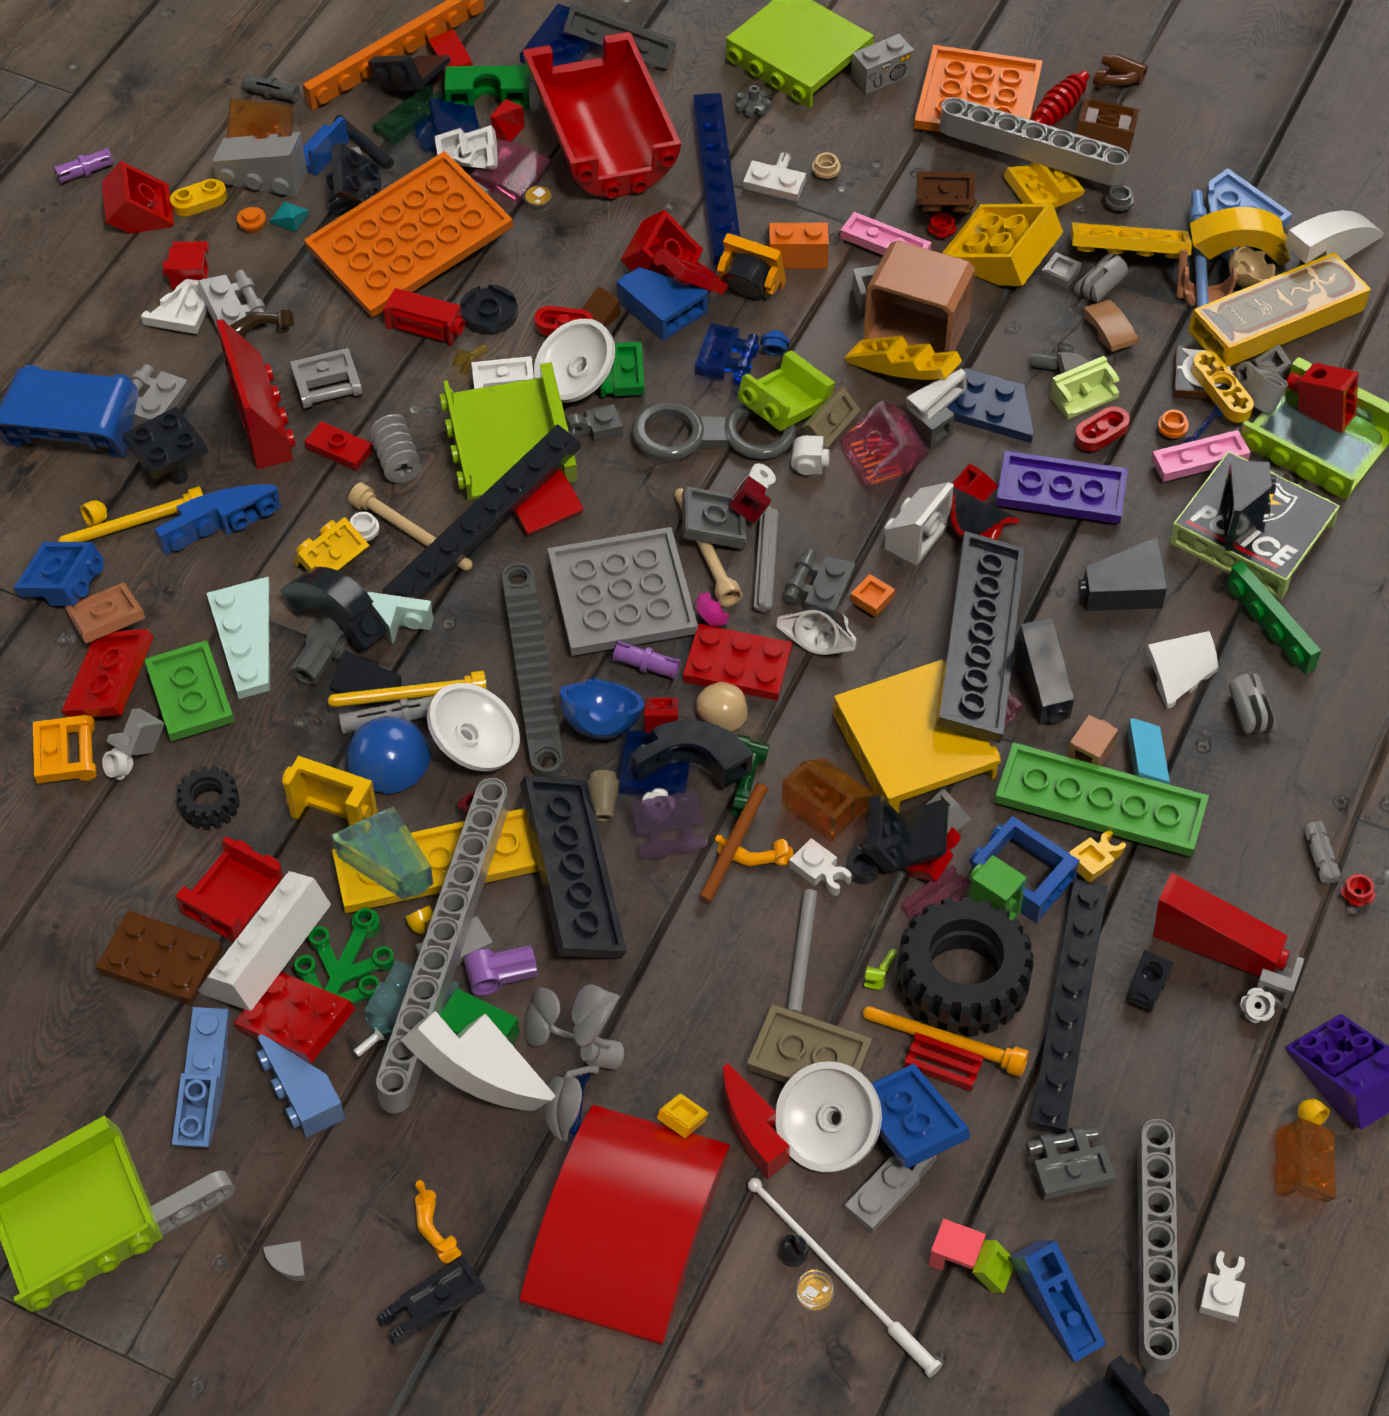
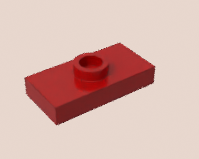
(338, 445)

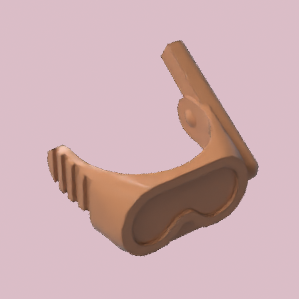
(1187, 290)

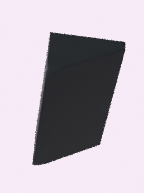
(360, 675)

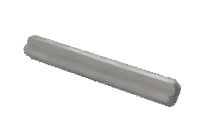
(766, 560)

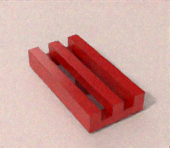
(947, 1057)

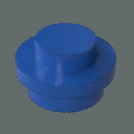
(774, 343)

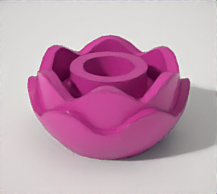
(711, 610)

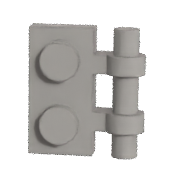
(223, 300)
(160, 394)

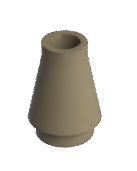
(603, 794)

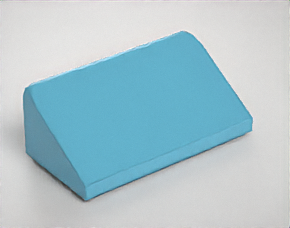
(1147, 751)

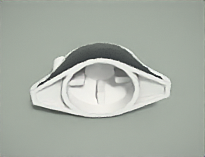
(818, 630)

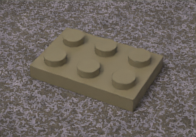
(796, 1040)

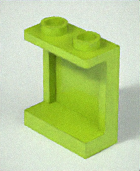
(787, 393)

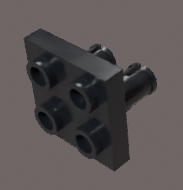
(352, 179)
(166, 445)

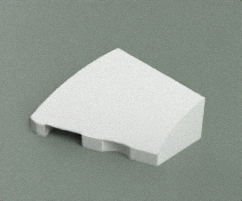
(471, 148)
(1182, 664)

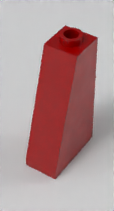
(1217, 929)

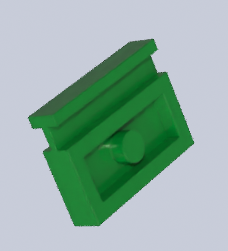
(627, 372)

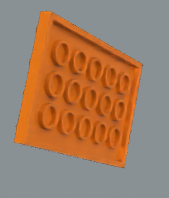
(408, 233)

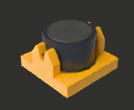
(748, 274)

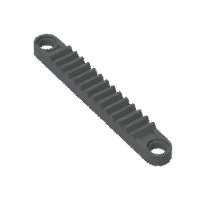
(532, 670)

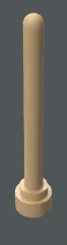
(364, 498)
(726, 590)

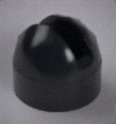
(786, 1251)

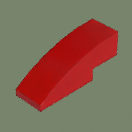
(754, 1124)

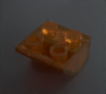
(824, 796)

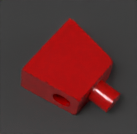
(1326, 394)

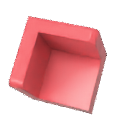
(956, 1245)

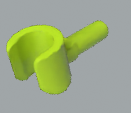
(876, 977)

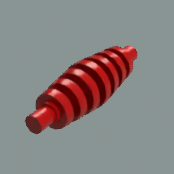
(1061, 99)

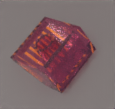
(883, 444)

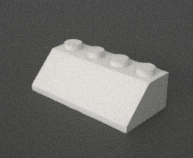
(267, 942)

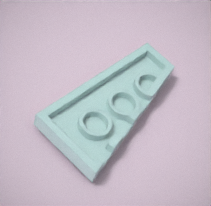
(244, 632)

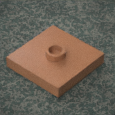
(105, 612)

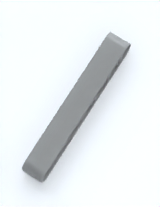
(1033, 141)
(1154, 1259)

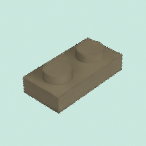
(832, 416)

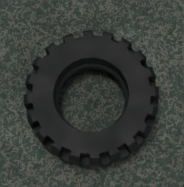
(974, 928)

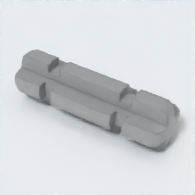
(1322, 852)

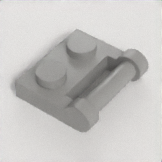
(324, 370)

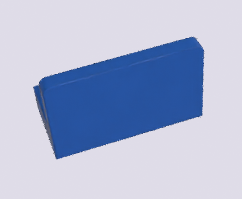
(318, 148)

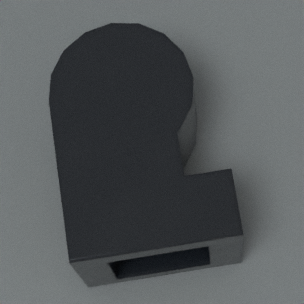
(1149, 980)

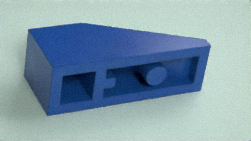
(1058, 1297)

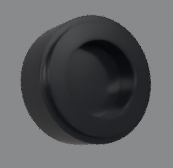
(862, 867)

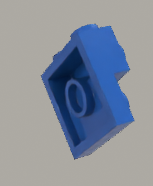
(61, 572)

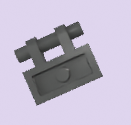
(830, 580)
(1072, 1171)

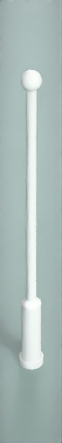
(895, 1329)

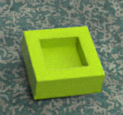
(993, 1266)

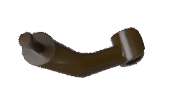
(282, 318)

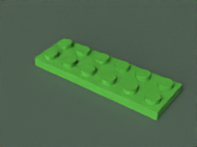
(1102, 799)

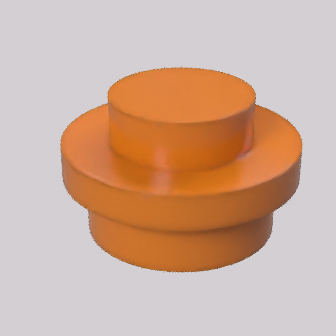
(251, 220)
(1173, 424)

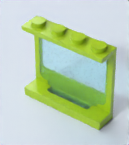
(1316, 451)

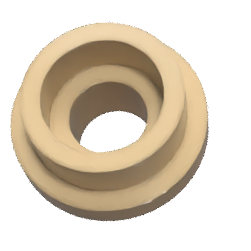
(826, 165)

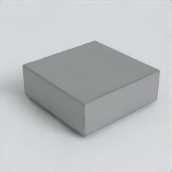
(1061, 270)

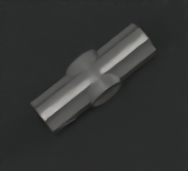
(322, 644)

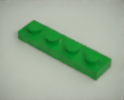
(1273, 617)

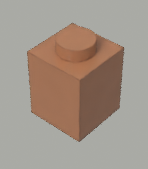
(1093, 741)

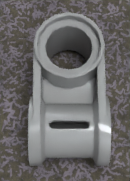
(1262, 385)

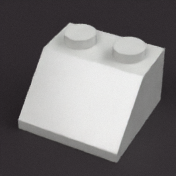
(919, 522)

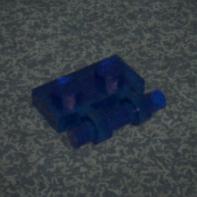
(717, 353)

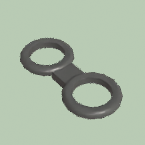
(706, 433)

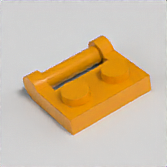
(53, 753)

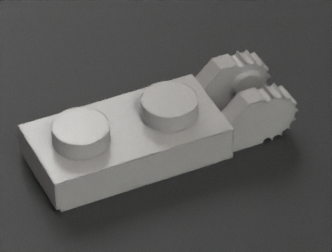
(885, 1192)

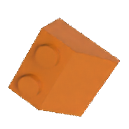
(801, 244)

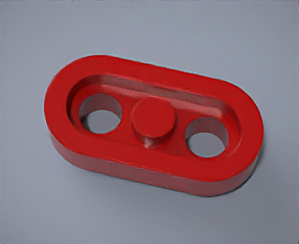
(552, 317)
(1096, 430)

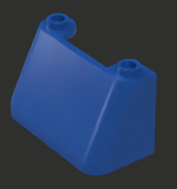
(68, 408)

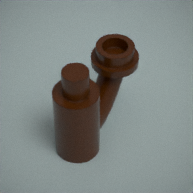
(1126, 70)

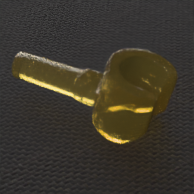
(465, 358)

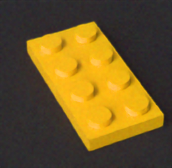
(1120, 238)

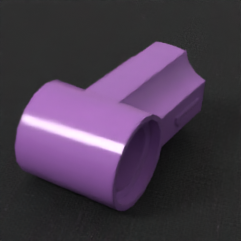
(490, 970)

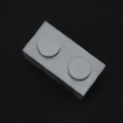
(882, 63)

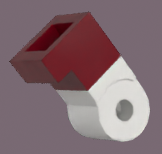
(750, 495)

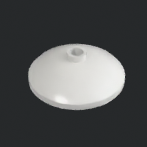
(580, 357)
(473, 727)
(806, 1114)

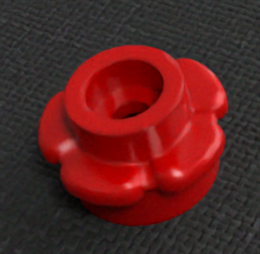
(942, 225)
(1360, 883)

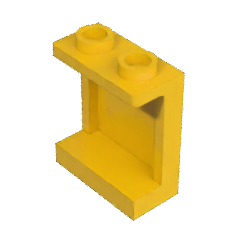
(328, 790)

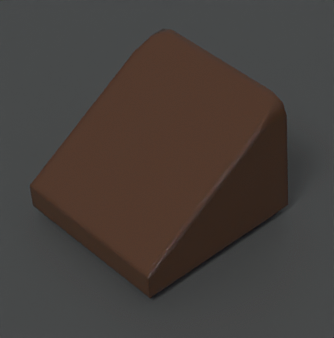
(603, 306)

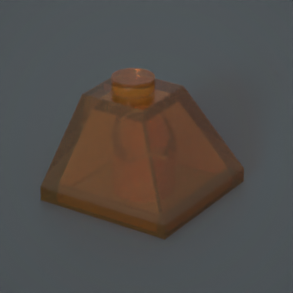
(259, 119)

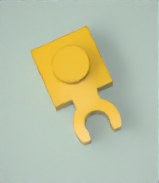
(1096, 857)

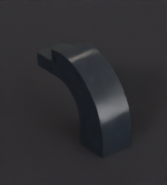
(338, 597)
(695, 743)

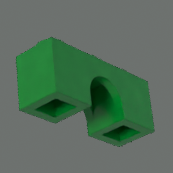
(469, 83)

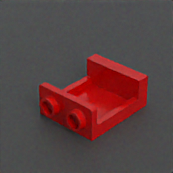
(231, 889)

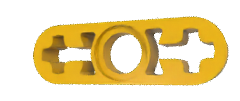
(1222, 398)

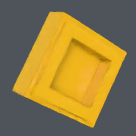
(682, 1115)

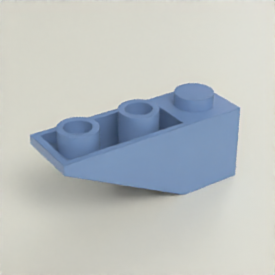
(307, 1089)

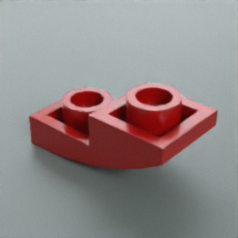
(450, 44)

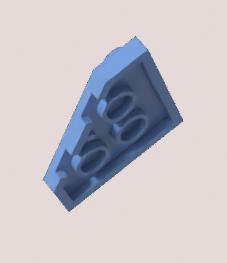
(1231, 191)

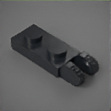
(432, 1300)

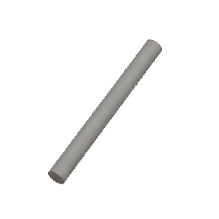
(802, 950)

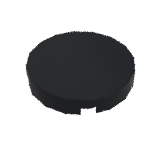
(489, 309)

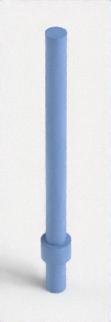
(1195, 212)

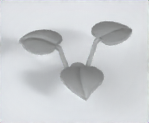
(589, 1015)

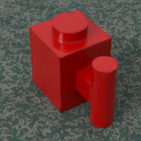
(186, 261)

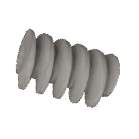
(395, 448)

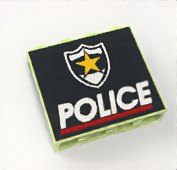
(1273, 550)

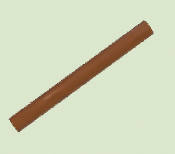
(733, 843)

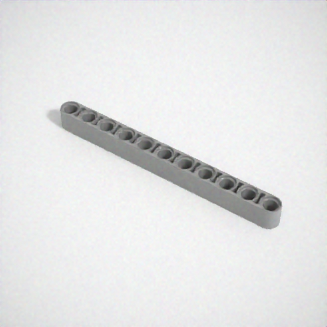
(477, 837)

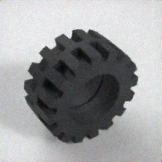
(203, 782)

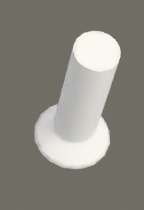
(363, 1047)

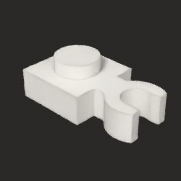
(818, 864)
(1222, 1292)

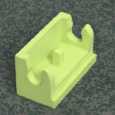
(1084, 387)

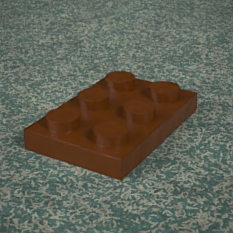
(159, 957)

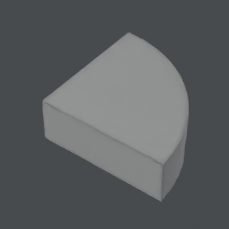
(1069, 361)
(287, 1260)

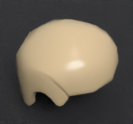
(1250, 266)
(722, 705)

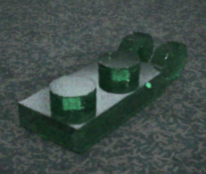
(406, 116)

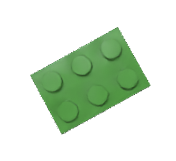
(189, 690)

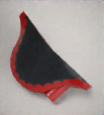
(978, 516)

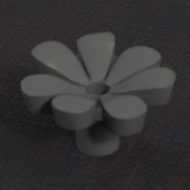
(753, 101)

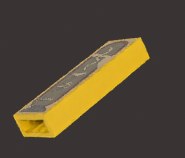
(1279, 309)

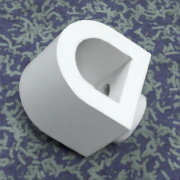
(809, 455)

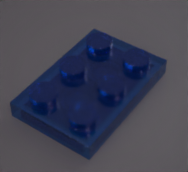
(565, 46)

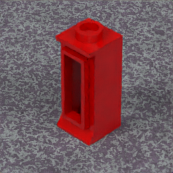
(423, 316)

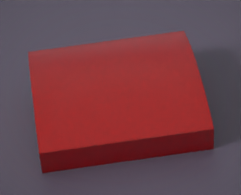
(549, 505)

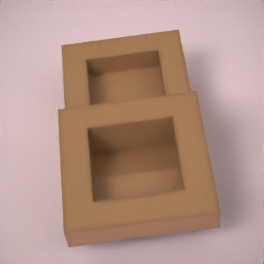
(1112, 325)

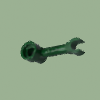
(759, 753)

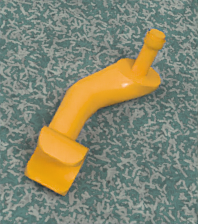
(780, 854)
(425, 1207)

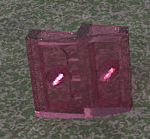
(515, 171)

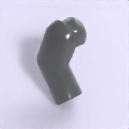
(1048, 361)

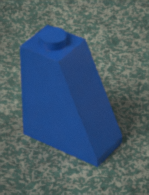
(661, 301)

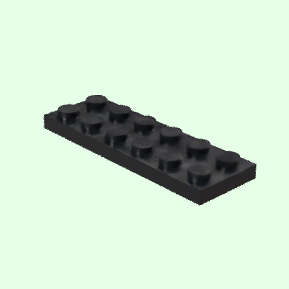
(572, 868)

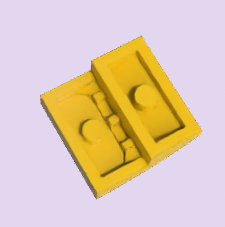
(1043, 184)

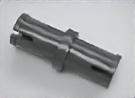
(270, 87)

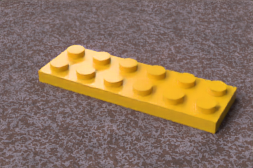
(512, 858)

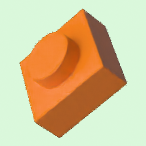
(872, 595)

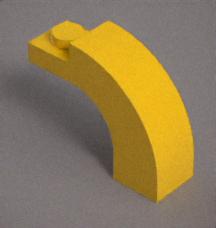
(1238, 228)

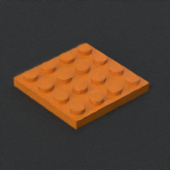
(978, 77)

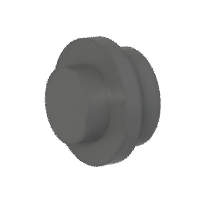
(1119, 198)

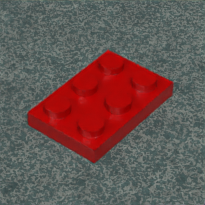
(738, 658)
(108, 674)
(296, 1016)

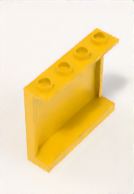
(897, 738)

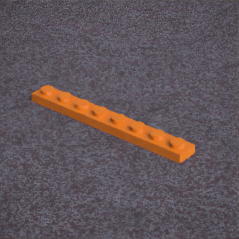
(399, 42)

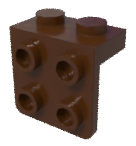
(945, 190)

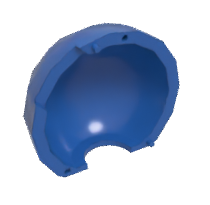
(600, 708)
(388, 754)

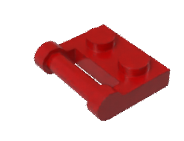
(689, 273)

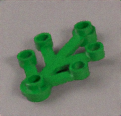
(344, 971)

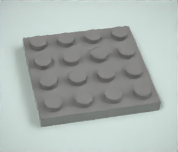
(622, 591)

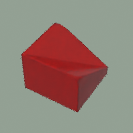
(507, 120)
(975, 483)

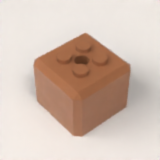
(919, 297)

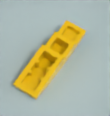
(899, 359)

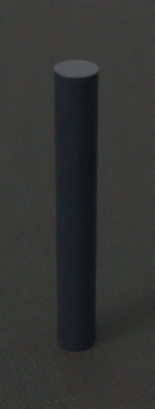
(368, 145)

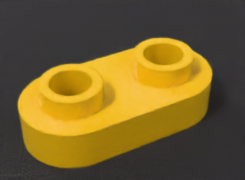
(198, 197)

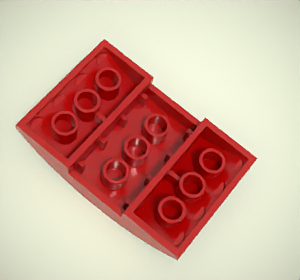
(623, 1224)

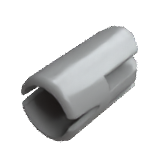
(1101, 278)
(1252, 704)

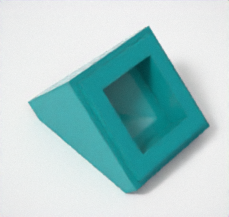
(289, 216)

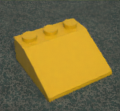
(1007, 240)

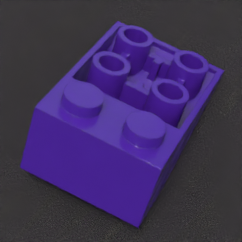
(1346, 1068)

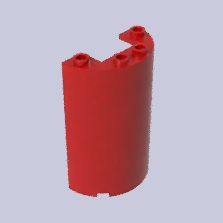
(607, 117)

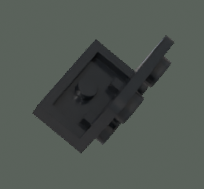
(407, 73)
(905, 837)
(1118, 1394)

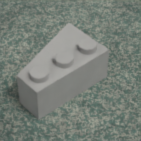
(262, 164)

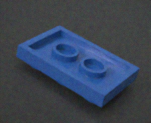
(916, 1117)

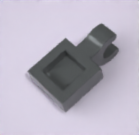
(598, 422)

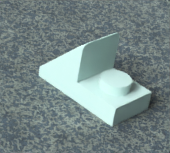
(401, 611)

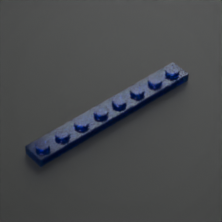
(716, 170)

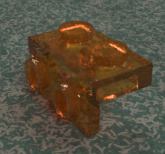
(1306, 1160)

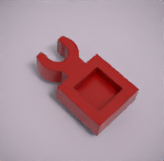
(934, 868)

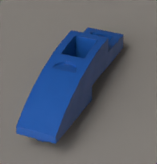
(224, 509)

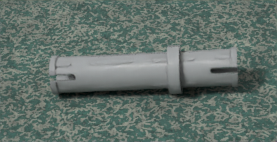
(405, 709)

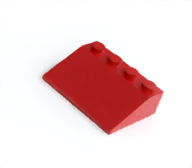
(256, 399)

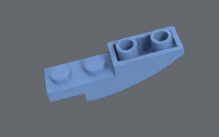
(203, 1078)

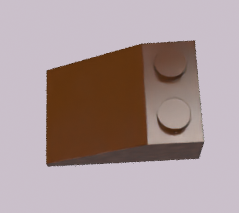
(1108, 123)

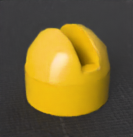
(93, 512)
(420, 919)
(1313, 1111)

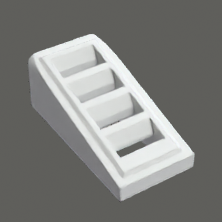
(938, 395)

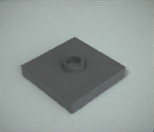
(710, 519)

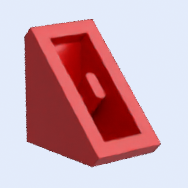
(660, 711)

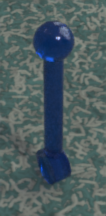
(1215, 413)
(582, 1080)

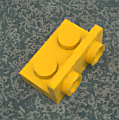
(334, 548)

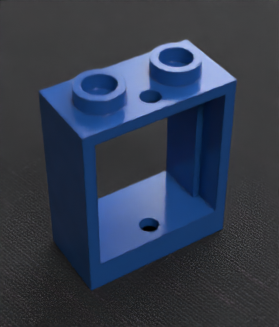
(1064, 864)

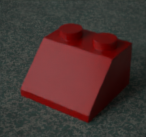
(136, 200)
(657, 233)

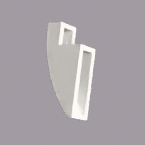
(1332, 232)
(478, 1062)

